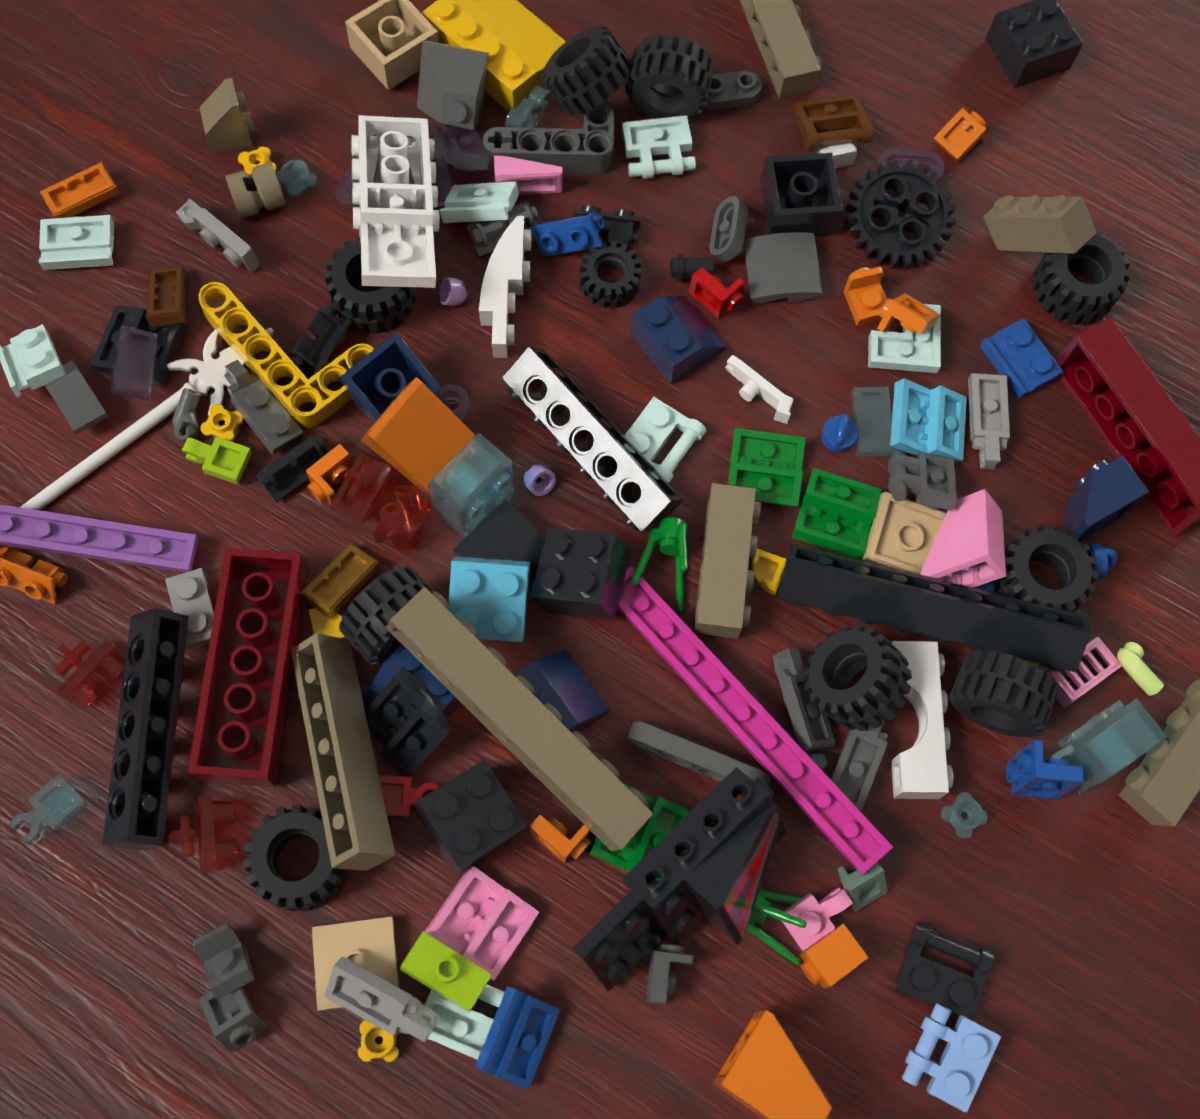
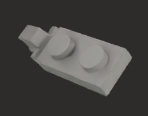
(216, 233)
(988, 417)
(379, 1001)

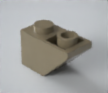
(224, 119)

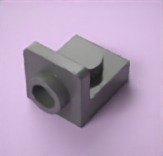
(224, 960)
(661, 980)
(232, 1019)

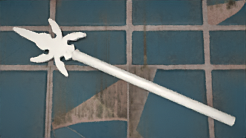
(209, 376)

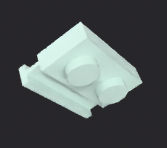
(479, 202)
(76, 242)
(30, 360)

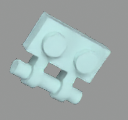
(657, 138)

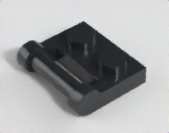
(937, 983)

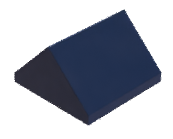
(383, 375)

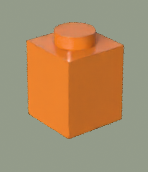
(832, 957)

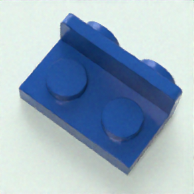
(1041, 780)

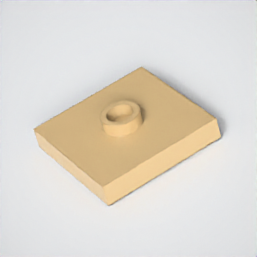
(902, 534)
(364, 942)

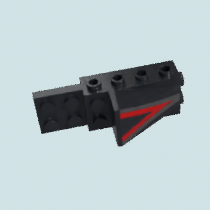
(712, 879)

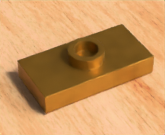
(340, 580)

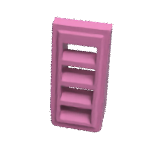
(530, 175)
(1066, 693)

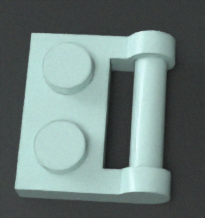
(654, 429)
(461, 1029)

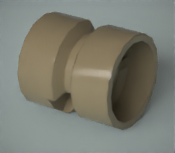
(262, 179)

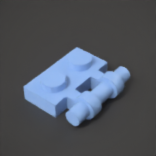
(962, 1061)

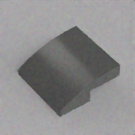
(783, 267)

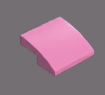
(482, 921)

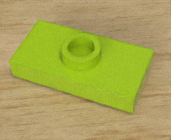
(445, 972)

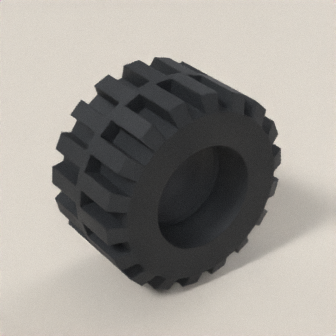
(586, 70)
(669, 77)
(1076, 300)
(366, 309)
(1062, 554)
(372, 609)
(1004, 693)
(874, 695)
(264, 853)

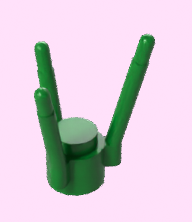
(671, 539)
(762, 909)

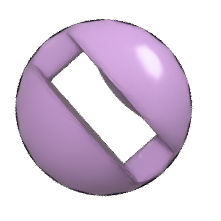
(452, 291)
(545, 485)

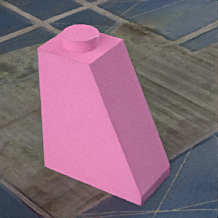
(969, 543)

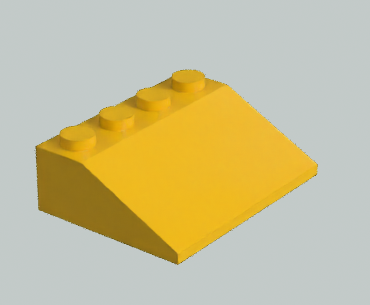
(510, 34)

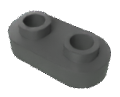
(732, 92)
(728, 229)

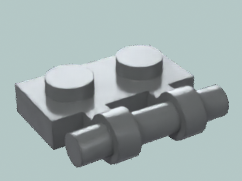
(926, 476)

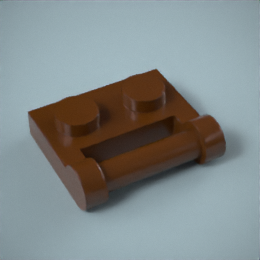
(833, 114)

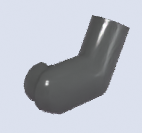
(185, 418)

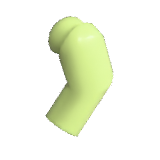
(1131, 661)

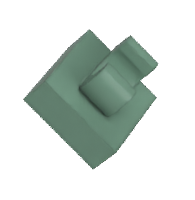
(863, 888)

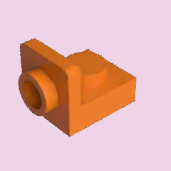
(961, 134)
(865, 295)
(911, 313)
(328, 471)
(553, 837)

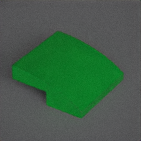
(767, 464)
(836, 513)
(663, 820)

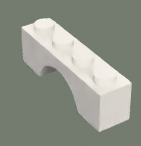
(924, 768)

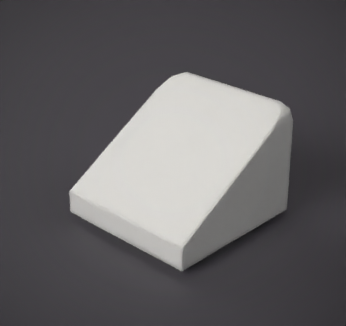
(843, 153)

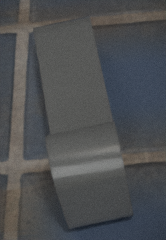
(550, 142)

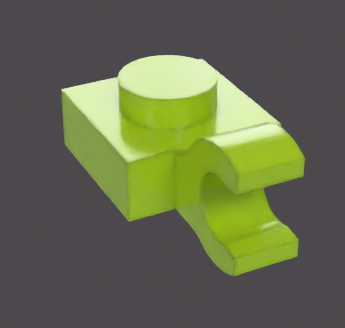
(221, 460)

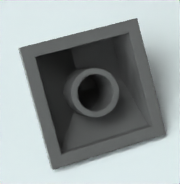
(452, 84)

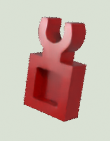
(399, 795)

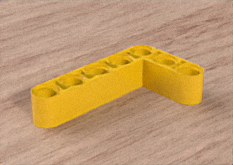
(278, 364)

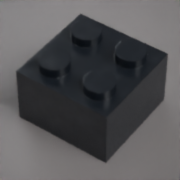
(1033, 41)
(801, 194)
(581, 573)
(469, 817)

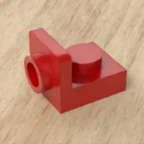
(713, 295)

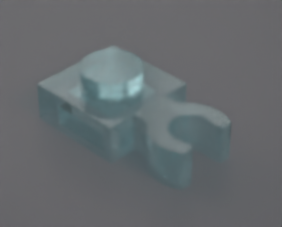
(526, 113)
(52, 806)

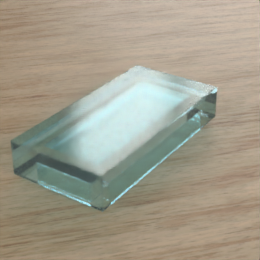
(872, 420)

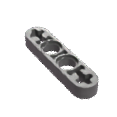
(688, 753)

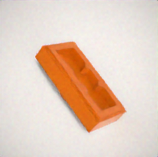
(80, 192)

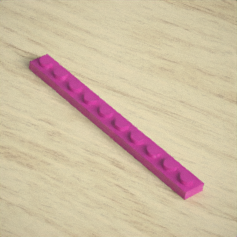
(753, 726)

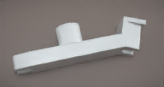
(757, 385)

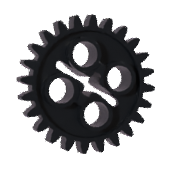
(889, 240)

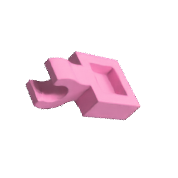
(816, 916)

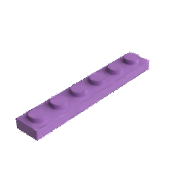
(97, 539)

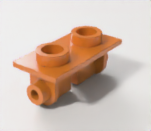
(37, 581)

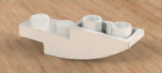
(502, 283)

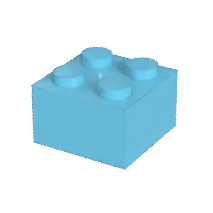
(490, 596)

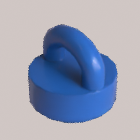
(839, 433)
(1105, 559)

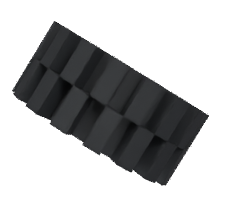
(615, 258)

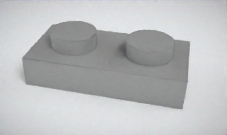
(192, 598)

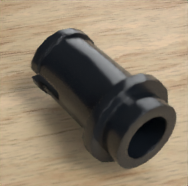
(685, 267)

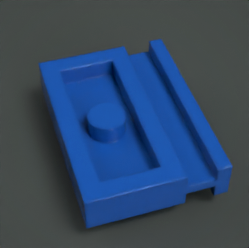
(1022, 358)
(517, 1038)

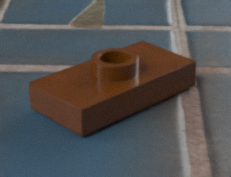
(166, 296)

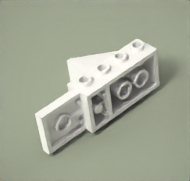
(395, 201)

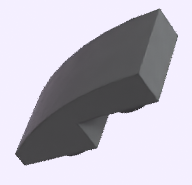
(76, 399)

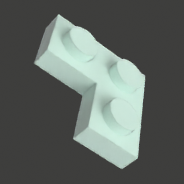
(908, 349)

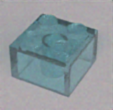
(472, 485)
(1110, 742)

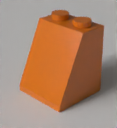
(418, 434)
(770, 1074)

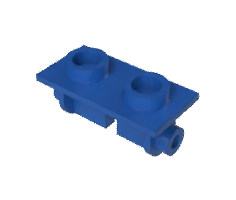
(568, 234)

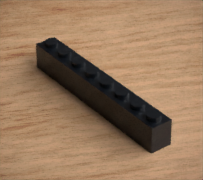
(934, 608)

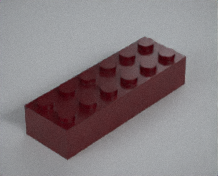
(1137, 420)
(249, 668)

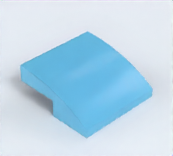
(928, 420)

